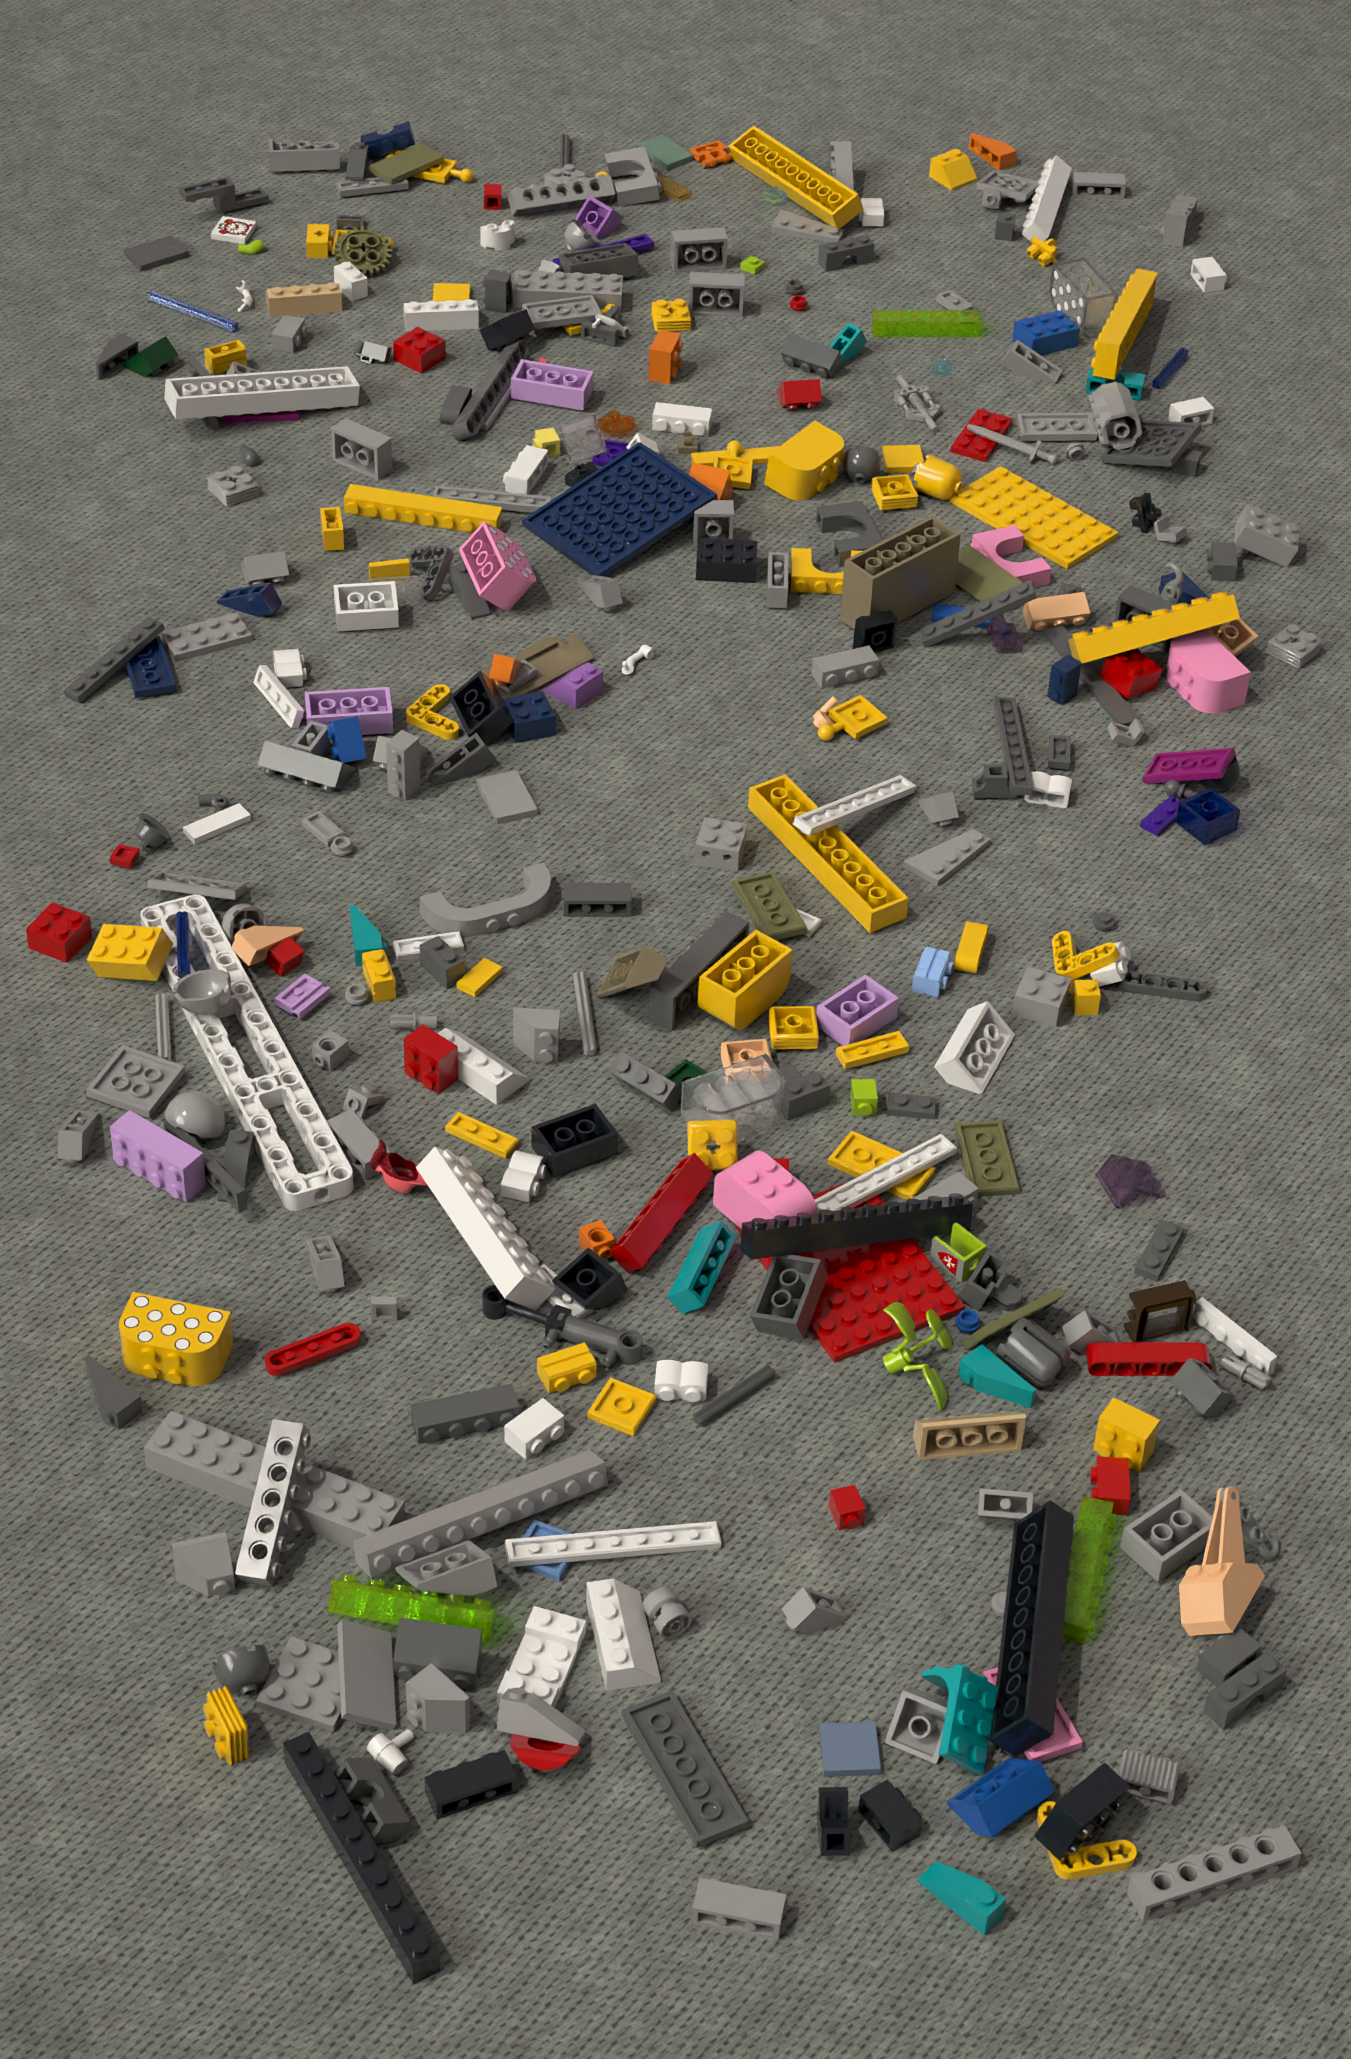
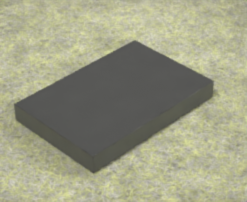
(156, 253)

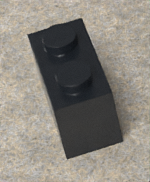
(890, 1815)

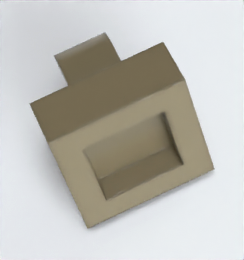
(687, 444)

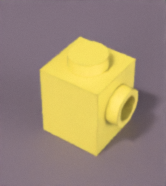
(547, 440)

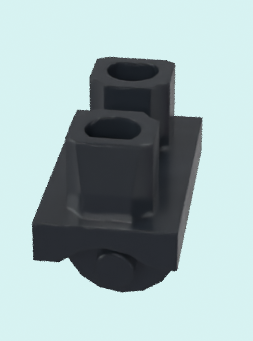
(1146, 512)

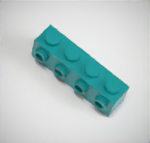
(702, 1267)

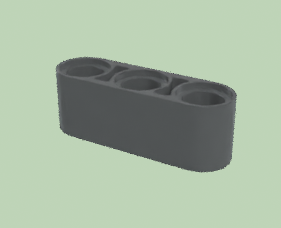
(455, 403)

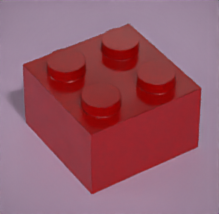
(419, 350)
(1130, 673)
(59, 932)
(430, 1059)

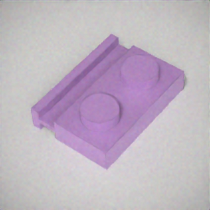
(302, 996)

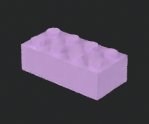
(552, 384)
(369, 704)
(157, 1156)

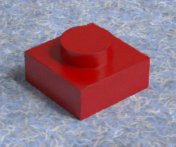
(124, 856)

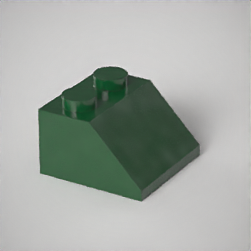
(152, 358)

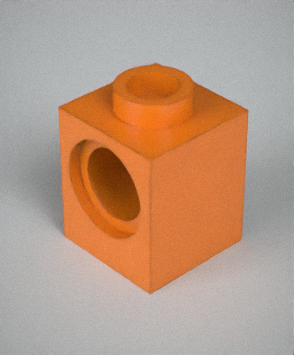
(597, 1238)

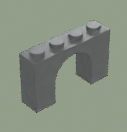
(848, 517)

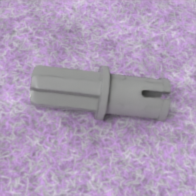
(413, 1021)
(1245, 1371)

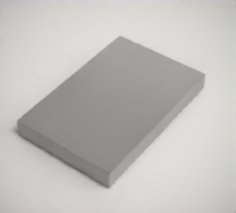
(506, 796)

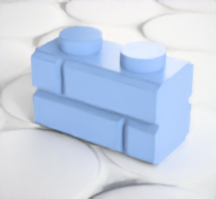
(932, 972)

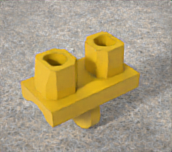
(1045, 250)

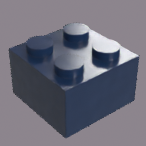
(531, 717)

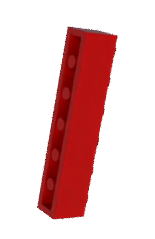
(661, 1213)

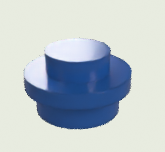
(968, 1321)

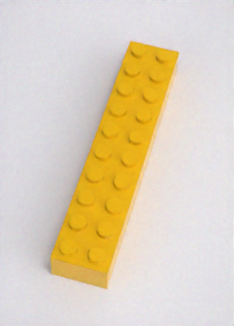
(796, 177)
(1124, 324)
(829, 856)

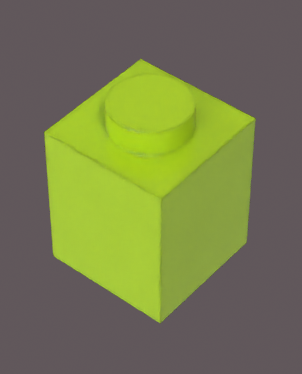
(863, 1097)

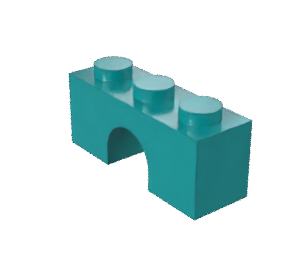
(1130, 380)

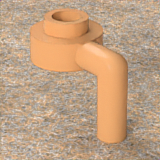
(821, 717)

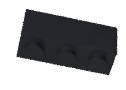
(471, 1784)

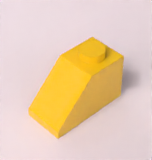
(1085, 996)

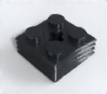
(876, 631)

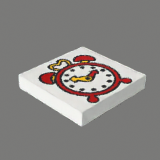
(233, 230)

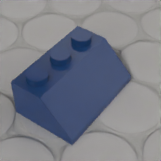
(1002, 1796)

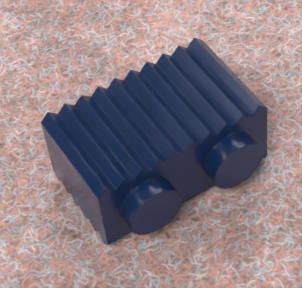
(1064, 679)

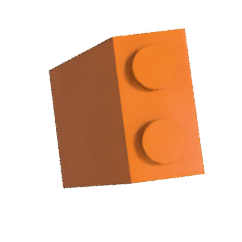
(714, 478)

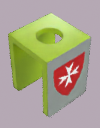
(951, 1260)

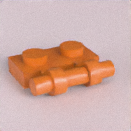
(711, 154)

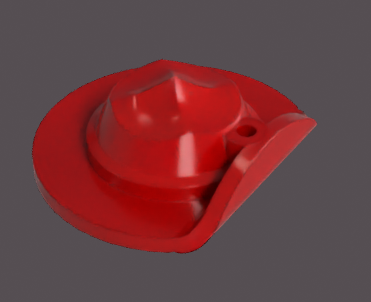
(542, 1753)

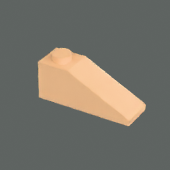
(254, 942)

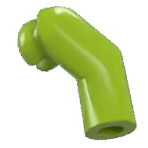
(253, 248)

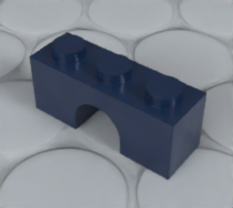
(399, 138)

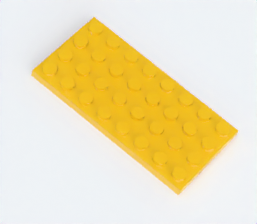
(1044, 520)

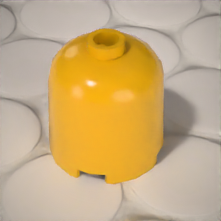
(938, 478)

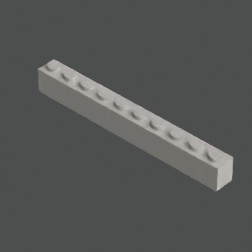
(480, 1513)

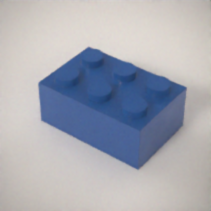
(1047, 332)

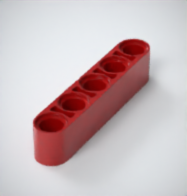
(1143, 1357)

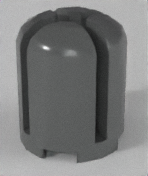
(1034, 1353)

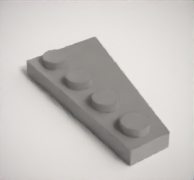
(799, 226)
(946, 858)

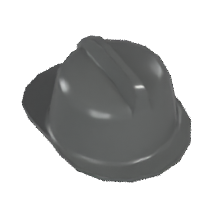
(150, 831)

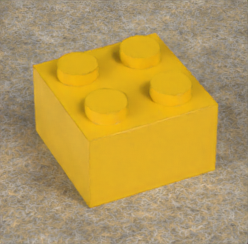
(1126, 1434)

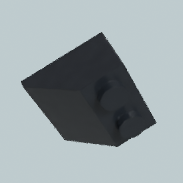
(591, 1281)

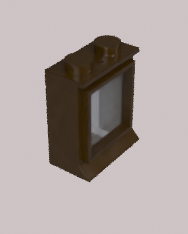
(1160, 1311)

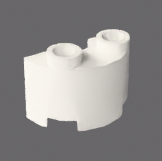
(498, 236)

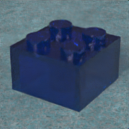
(1207, 816)

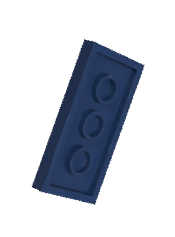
(150, 671)

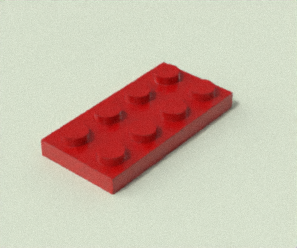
(976, 446)

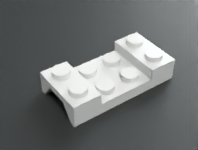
(545, 1655)

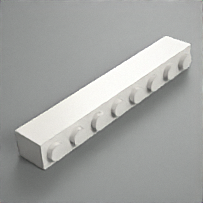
(1046, 199)

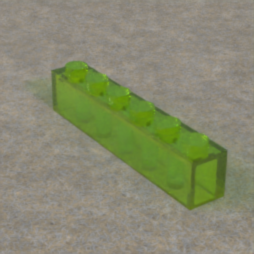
(926, 323)
(1085, 1564)
(387, 1604)

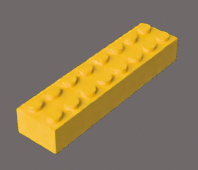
(1155, 628)

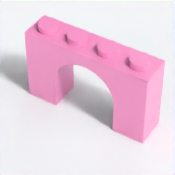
(1008, 541)

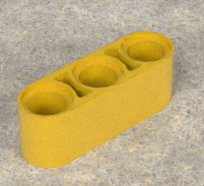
(971, 947)

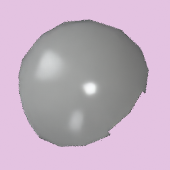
(203, 991)
(196, 1114)

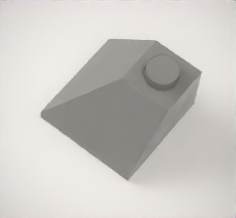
(204, 1564)

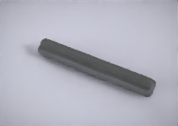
(564, 150)
(734, 1395)

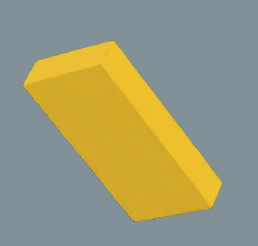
(390, 568)
(479, 977)

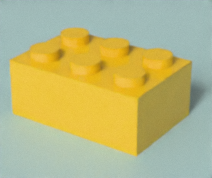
(130, 952)

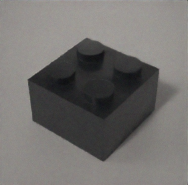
(507, 330)

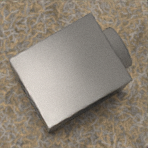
(330, 1051)

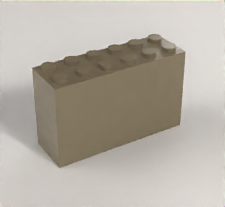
(902, 572)

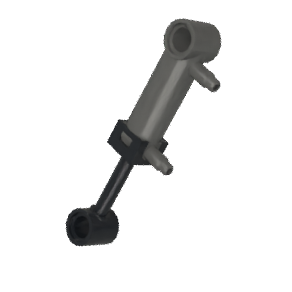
(563, 1325)

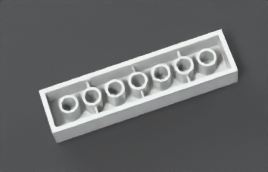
(485, 1228)

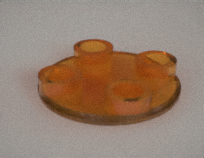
(616, 423)

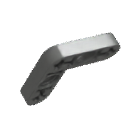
(438, 560)

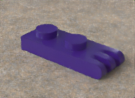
(1161, 817)

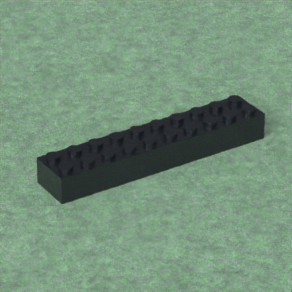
(1032, 1629)

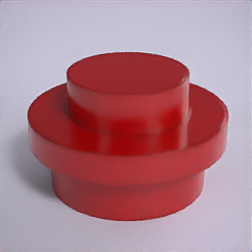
(798, 303)

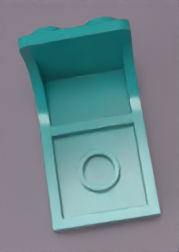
(967, 1715)

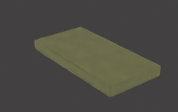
(406, 163)
(982, 576)
(769, 906)
(987, 1157)
(1012, 1318)

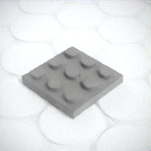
(1009, 185)
(135, 1081)
(305, 1685)

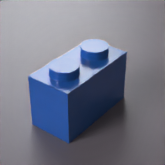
(346, 739)

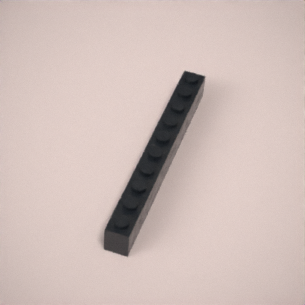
(854, 1226)
(362, 1858)

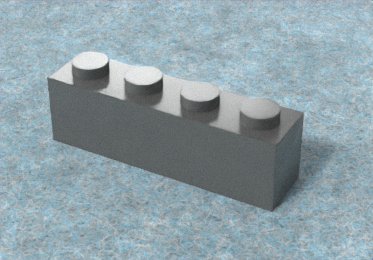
(464, 1413)

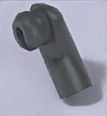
(216, 800)

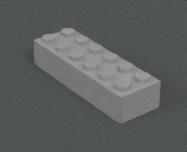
(547, 286)

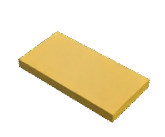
(861, 1154)

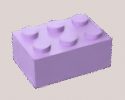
(857, 1011)

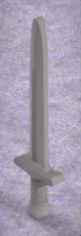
(1015, 444)

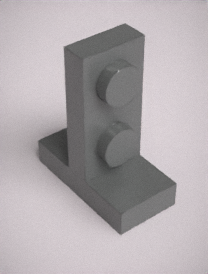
(602, 333)

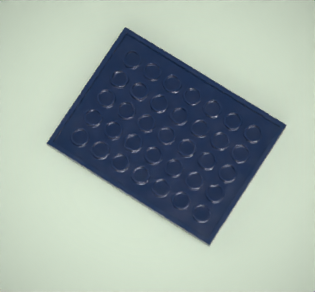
(619, 510)

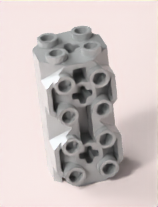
(1115, 416)

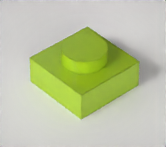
(752, 265)

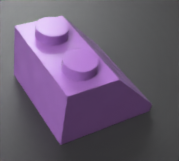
(598, 217)
(577, 685)

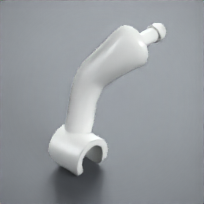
(247, 296)
(613, 323)
(628, 665)

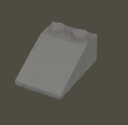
(454, 1570)

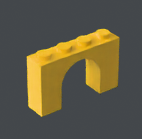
(808, 579)

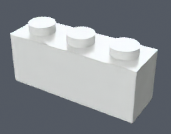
(682, 418)
(526, 470)

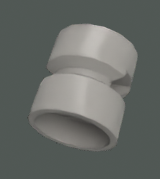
(666, 1612)

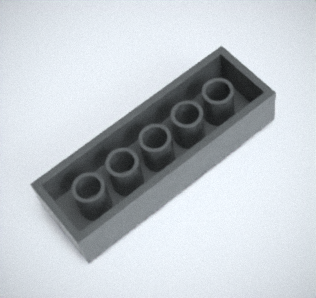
(677, 990)

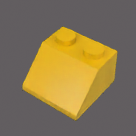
(952, 169)

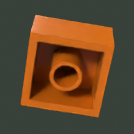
(665, 357)

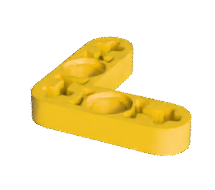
(421, 715)
(1100, 956)
(1080, 1861)

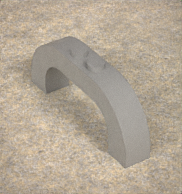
(494, 915)

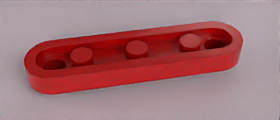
(312, 1349)

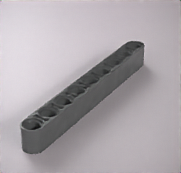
(489, 391)

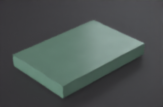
(666, 152)

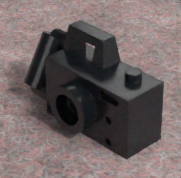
(579, 473)

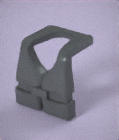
(349, 222)

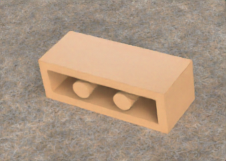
(1056, 611)

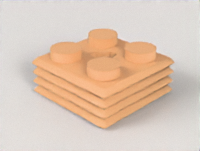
(741, 1051)

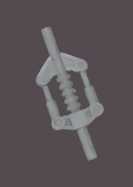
(913, 394)

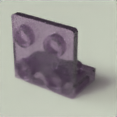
(1004, 636)
(1124, 1177)

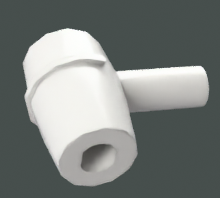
(387, 1751)

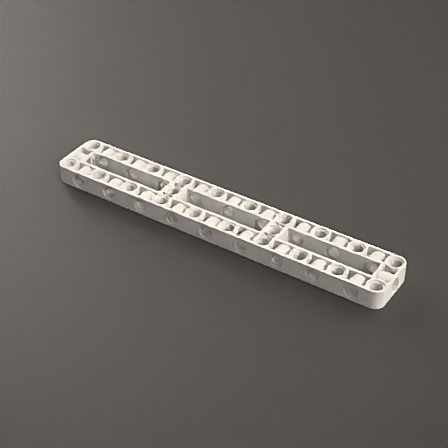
(255, 1096)

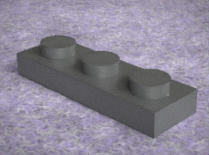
(1159, 1250)

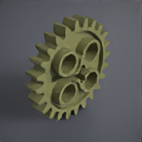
(365, 250)

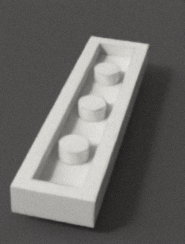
(278, 696)
(1234, 1337)

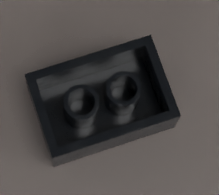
(726, 560)
(481, 708)
(574, 1140)
(1083, 1812)

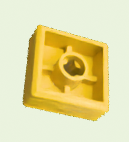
(671, 315)
(894, 492)
(793, 1027)
(725, 1136)
(226, 1725)

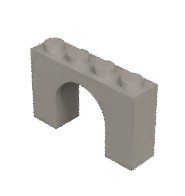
(636, 162)

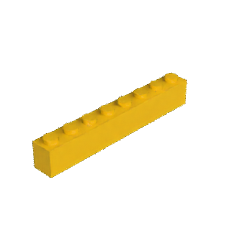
(420, 509)

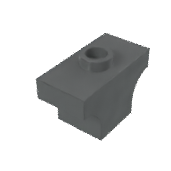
(992, 783)

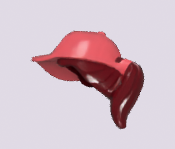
(397, 1172)

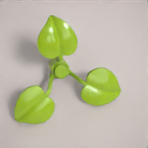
(902, 1357)

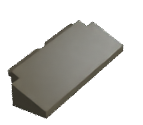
(552, 660)

